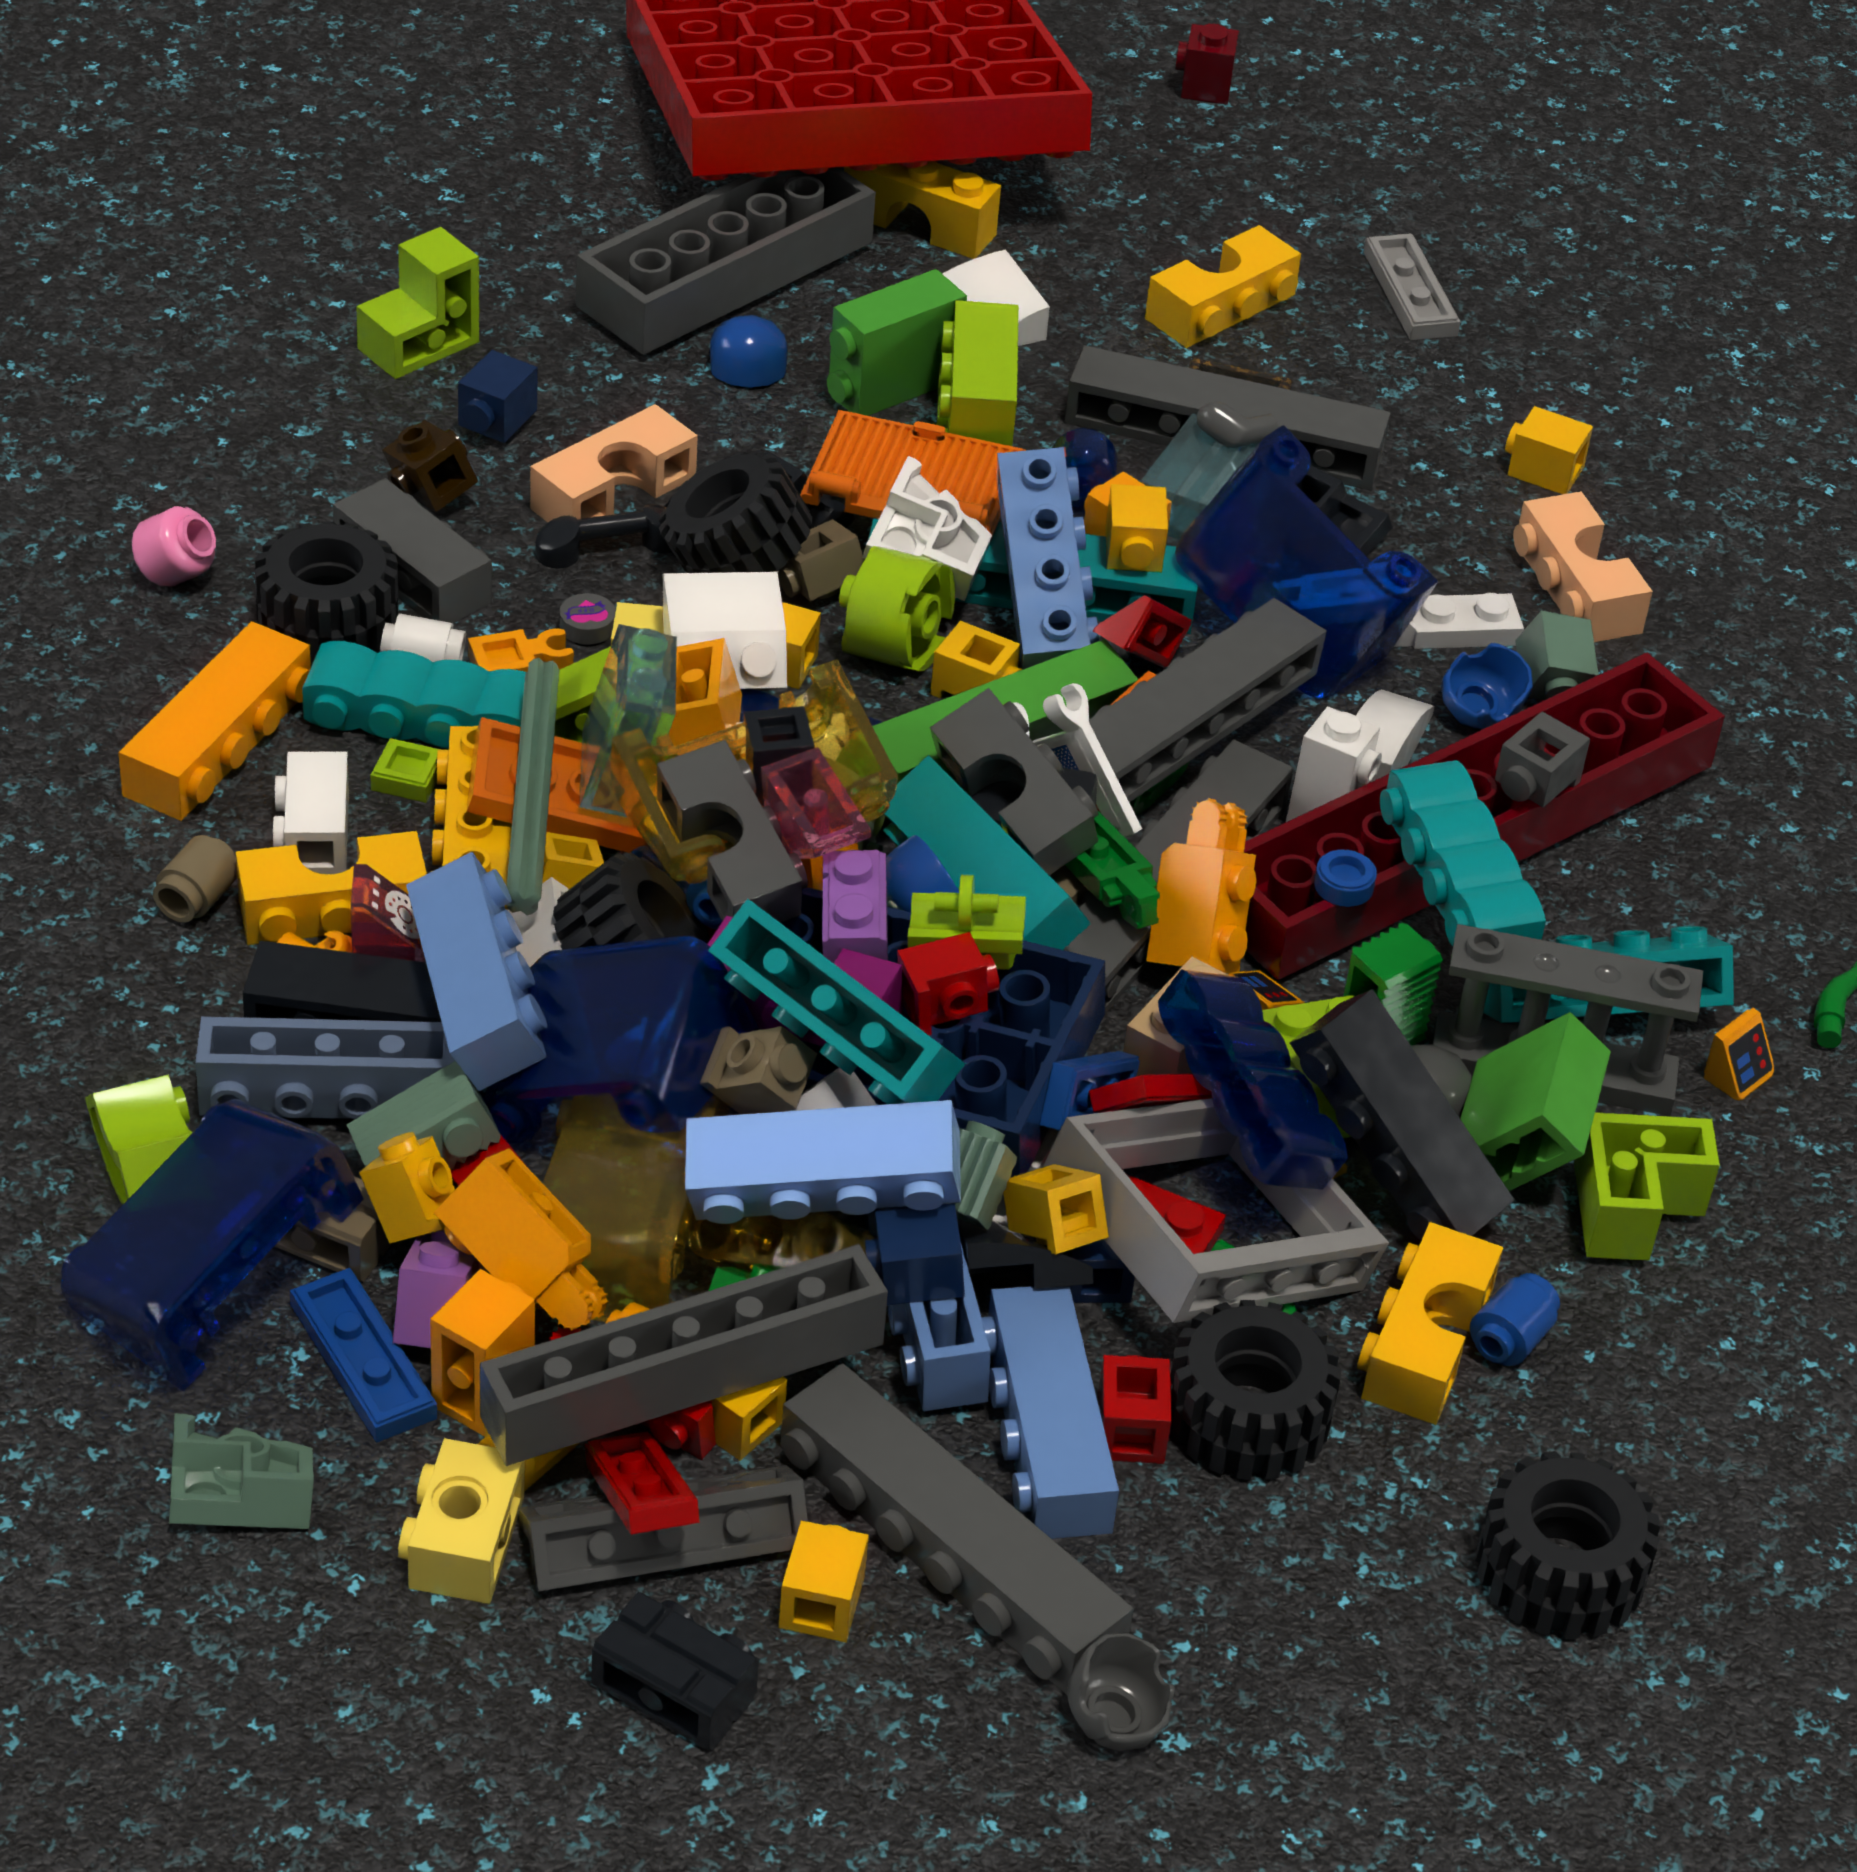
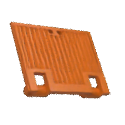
(868, 453)

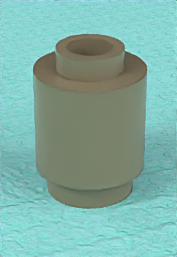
(195, 878)

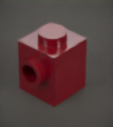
(1207, 63)

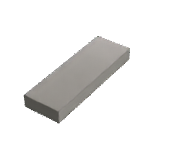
(1411, 287)

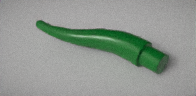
(1830, 1008)

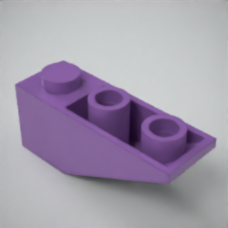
(426, 1282)

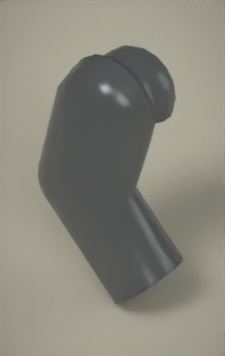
(1233, 428)

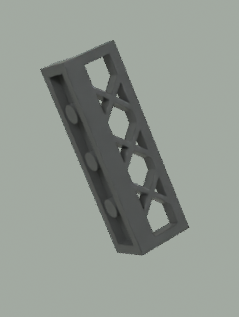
(738, 1518)

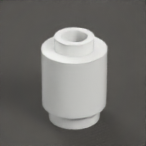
(424, 637)

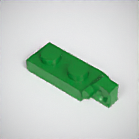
(1118, 875)

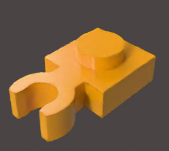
(515, 651)

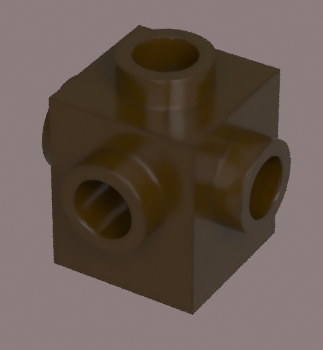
(429, 465)

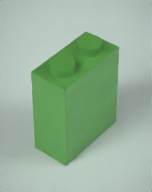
(890, 343)
(1536, 1099)

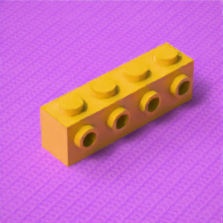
(463, 830)

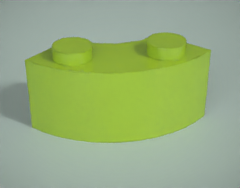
(138, 1129)

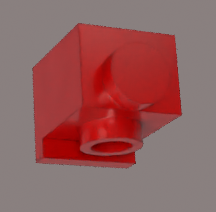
(946, 980)
(1135, 1407)

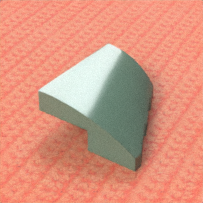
(238, 1479)

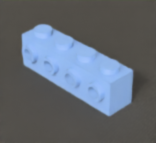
(823, 1161)

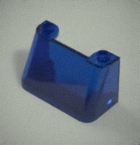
(1273, 542)
(625, 1025)
(201, 1230)

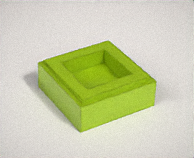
(406, 770)

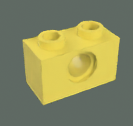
(462, 1521)

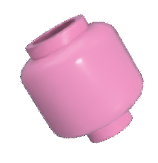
(173, 546)

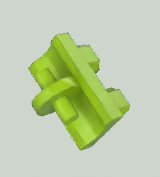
(992, 920)

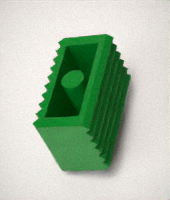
(1401, 973)

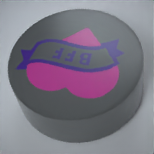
(587, 618)

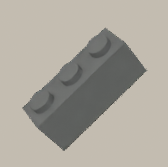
(437, 568)

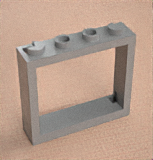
(1330, 1257)

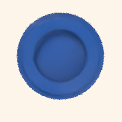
(1345, 878)

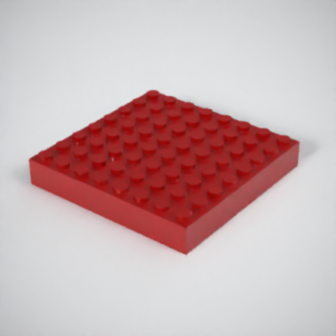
(857, 83)

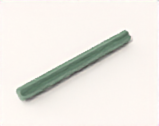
(532, 786)

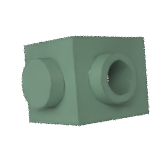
(1558, 652)

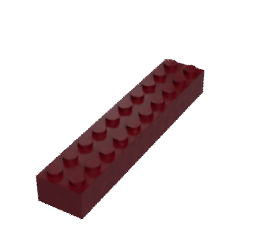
(1643, 739)

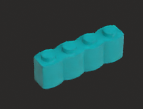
(406, 693)
(1459, 851)

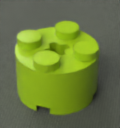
(896, 608)

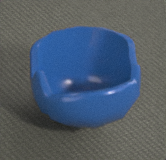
(748, 352)
(1487, 686)
(916, 870)

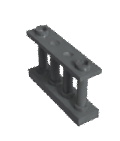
(1634, 1077)

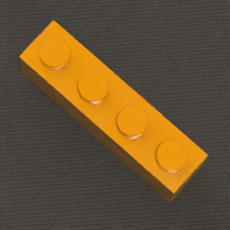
(214, 721)

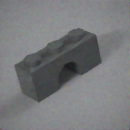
(989, 745)
(716, 796)

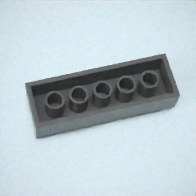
(721, 253)

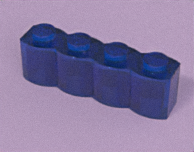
(1252, 1080)

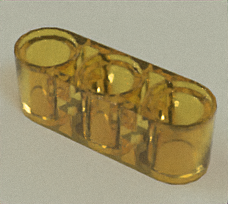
(773, 1240)

